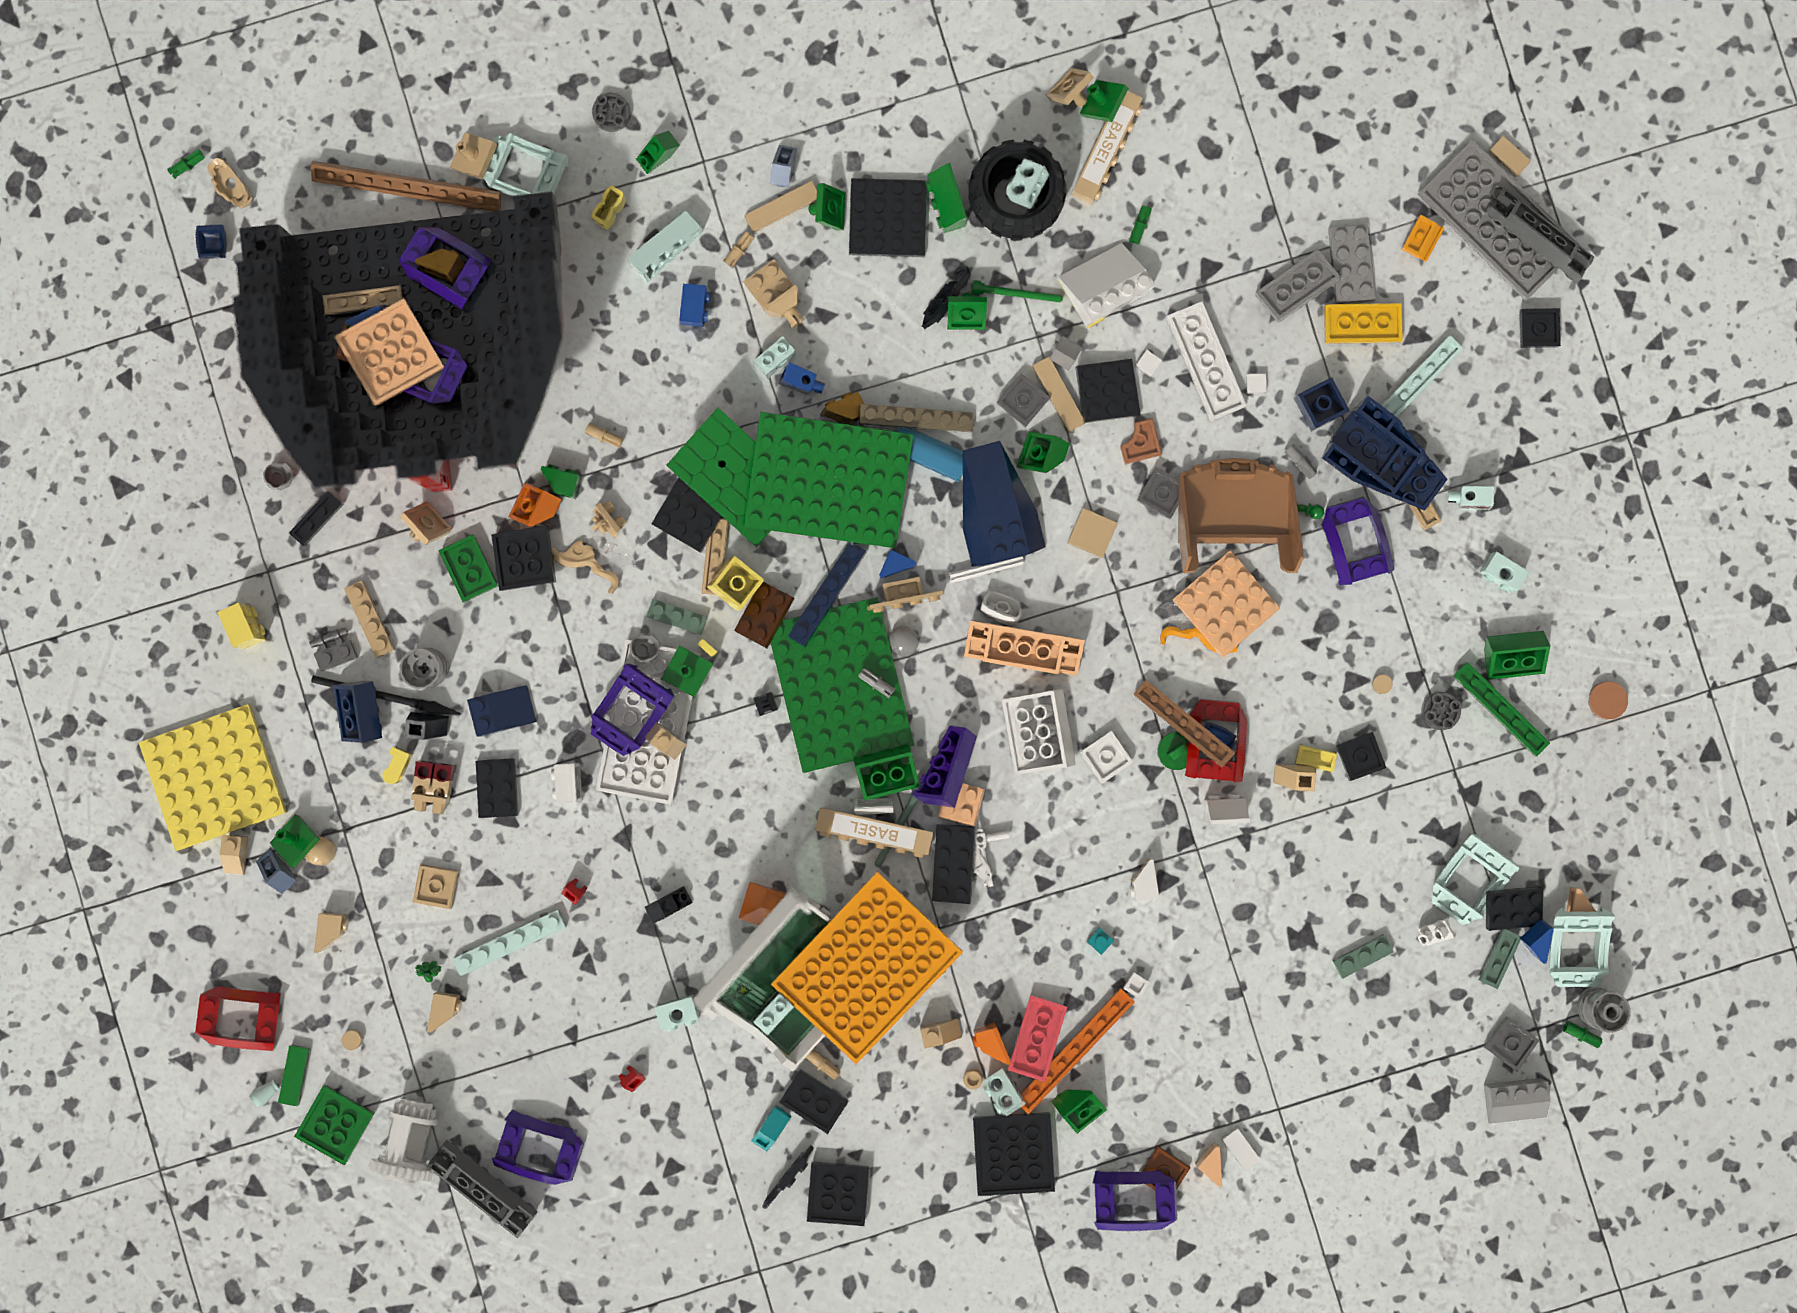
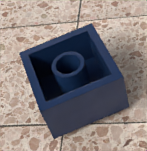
(1321, 404)

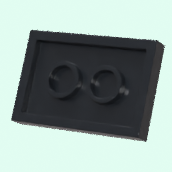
(496, 788)
(1514, 908)
(814, 1101)

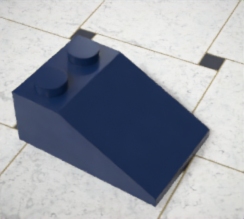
(501, 711)

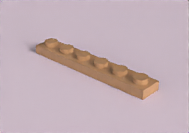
(1184, 724)

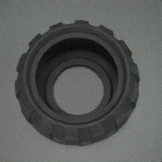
(1001, 163)

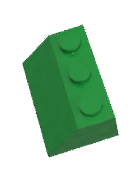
(946, 199)
(1516, 654)
(886, 772)

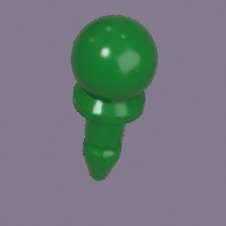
(1315, 511)

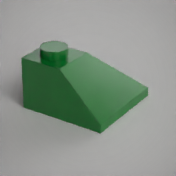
(1042, 452)
(1078, 1108)

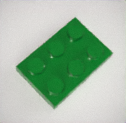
(468, 568)

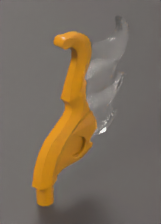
(1182, 627)

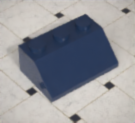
(357, 711)

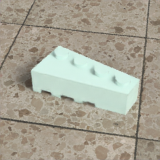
(665, 246)

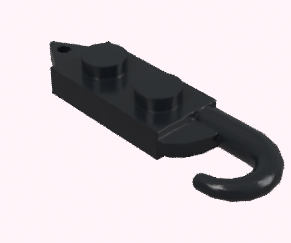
(939, 305)
(788, 1178)

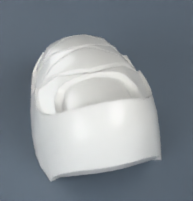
(1001, 608)

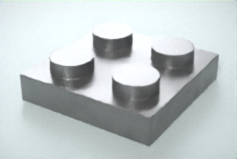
(1023, 400)
(1161, 493)
(1511, 1044)

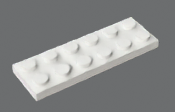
(1206, 361)

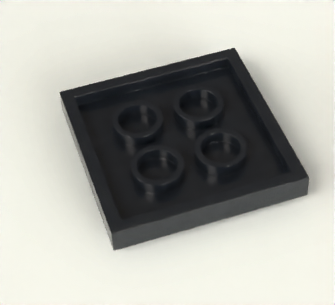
(1107, 390)
(687, 517)
(523, 558)
(837, 1193)

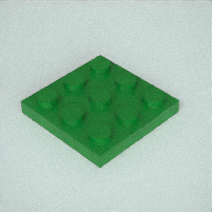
(334, 1125)

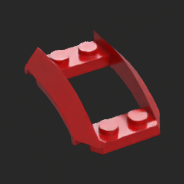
(1207, 768)
(266, 1019)

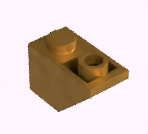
(844, 410)

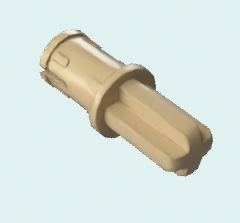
(738, 249)
(604, 435)
(823, 1064)

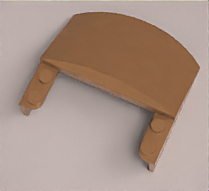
(1238, 504)

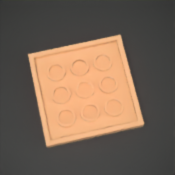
(389, 352)
(1226, 604)

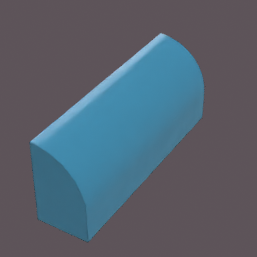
(935, 454)

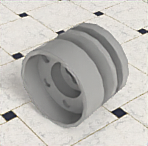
(413, 669)

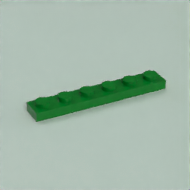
(1501, 709)

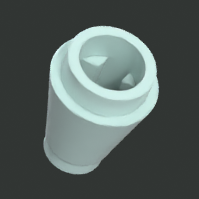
(264, 1093)

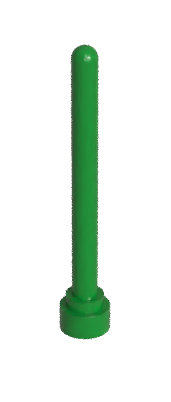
(980, 288)

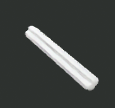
(985, 569)

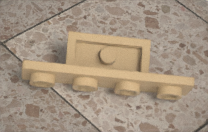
(903, 592)

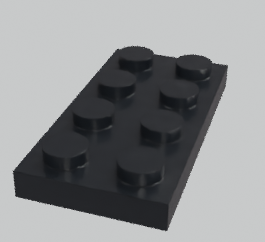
(953, 863)

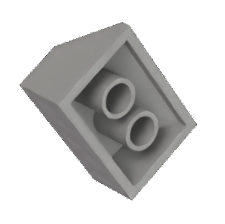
(1517, 1100)

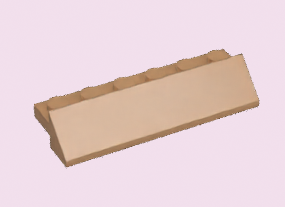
(1023, 648)

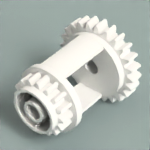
(407, 1142)

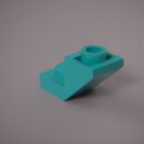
(771, 1128)

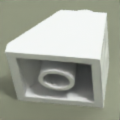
(567, 783)
(1226, 810)

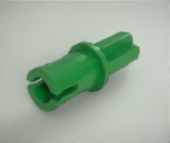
(186, 163)
(1140, 224)
(1582, 1034)

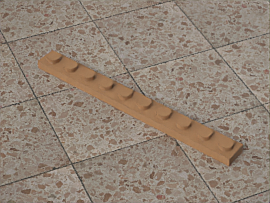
(405, 186)

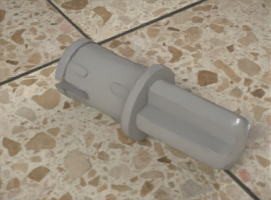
(1301, 461)
(876, 682)

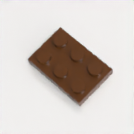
(764, 614)

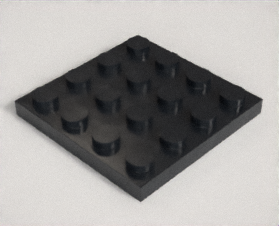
(887, 217)
(1013, 1154)

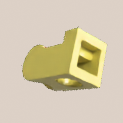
(397, 766)

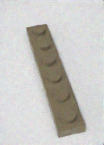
(916, 418)

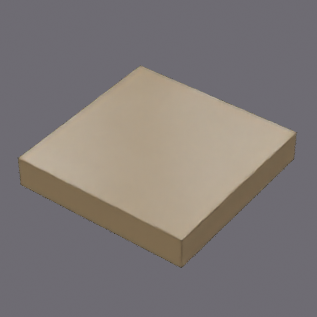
(1092, 533)
(435, 886)

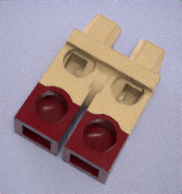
(432, 784)

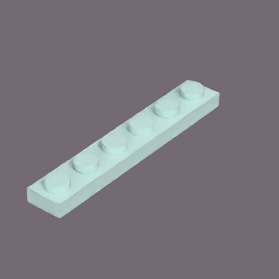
(1422, 376)
(509, 943)

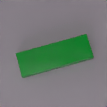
(293, 1075)

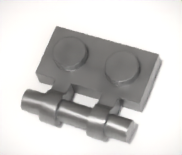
(334, 655)

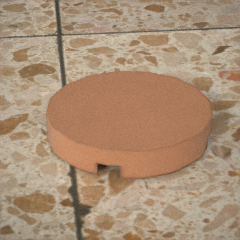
(1608, 700)

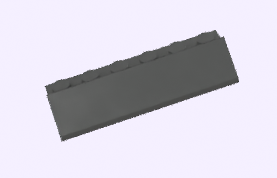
(1540, 235)
(482, 1188)

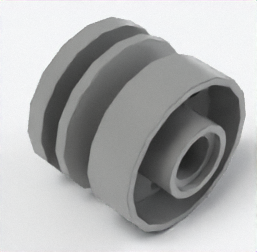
(1604, 1010)

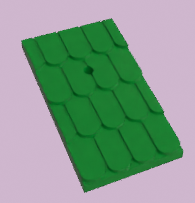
(725, 488)

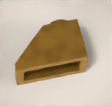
(441, 264)

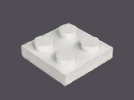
(1106, 757)

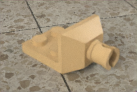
(775, 293)

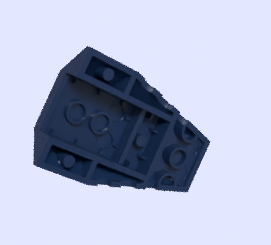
(1383, 456)
(996, 508)

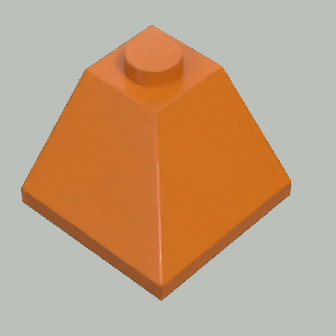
(534, 506)
(759, 902)
(991, 1043)

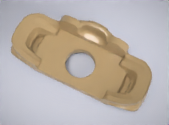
(220, 174)

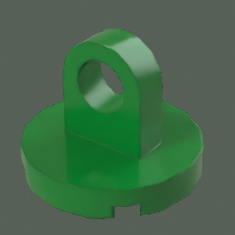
(1173, 751)

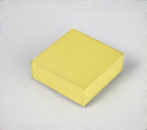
(708, 648)

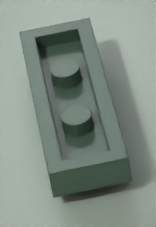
(676, 616)
(1362, 956)
(1500, 958)

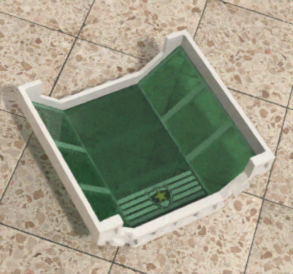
(744, 982)

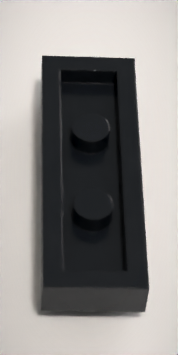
(316, 518)

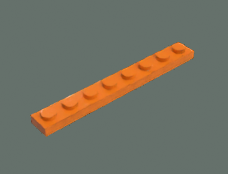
(1077, 1048)

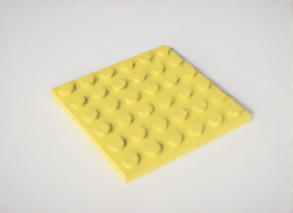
(212, 777)

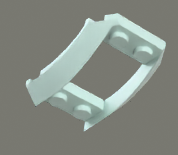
(550, 173)
(1489, 858)
(1595, 922)

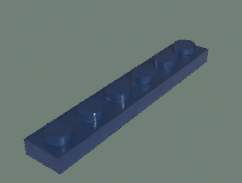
(827, 594)

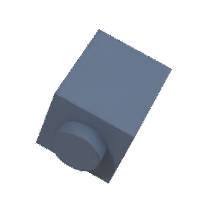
(783, 166)
(275, 871)

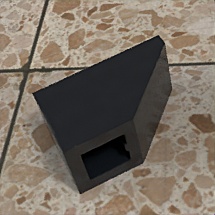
(425, 726)
(668, 905)

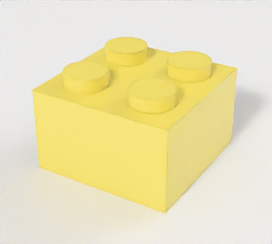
(735, 583)
(242, 625)

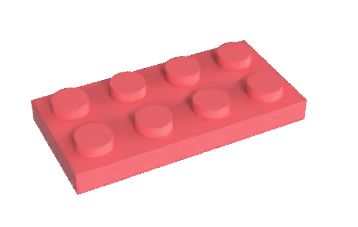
(1037, 1038)

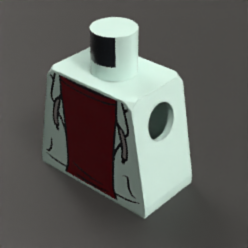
(1481, 497)

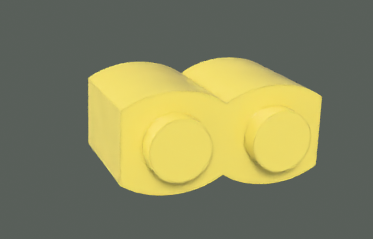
(612, 203)

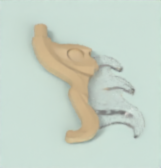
(598, 557)

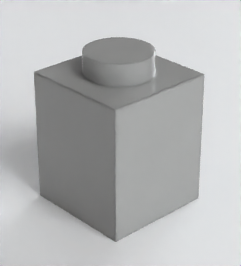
(1065, 352)

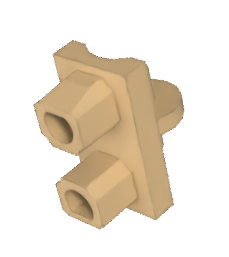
(605, 522)

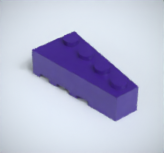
(947, 769)

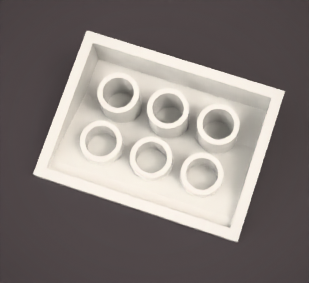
(1106, 283)
(1038, 732)

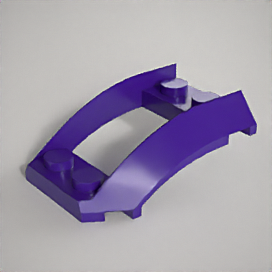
(469, 276)
(449, 378)
(1364, 567)
(647, 689)
(511, 1141)
(1106, 1200)

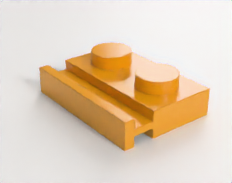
(1422, 238)

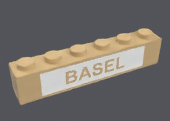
(1105, 150)
(874, 831)

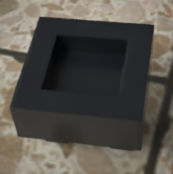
(765, 704)

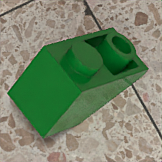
(657, 151)
(562, 482)

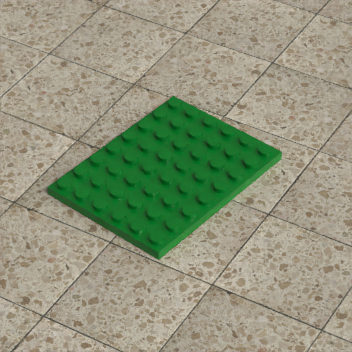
(828, 480)
(827, 703)

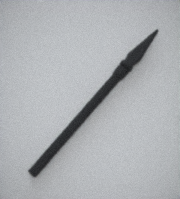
(428, 706)

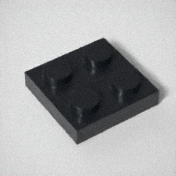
(1540, 328)
(1361, 756)

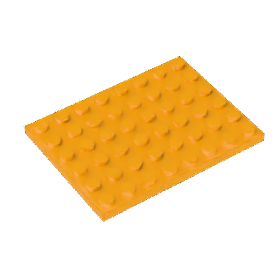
(867, 967)

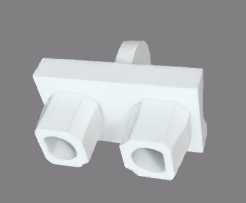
(1435, 932)

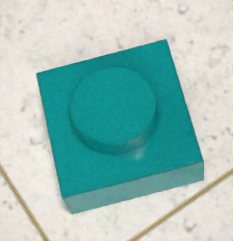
(1100, 941)

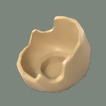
(322, 852)

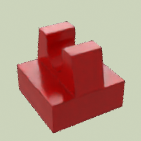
(572, 893)
(632, 1080)

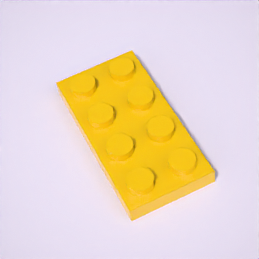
(1363, 323)

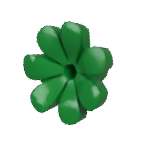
(428, 971)

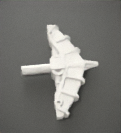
(980, 864)

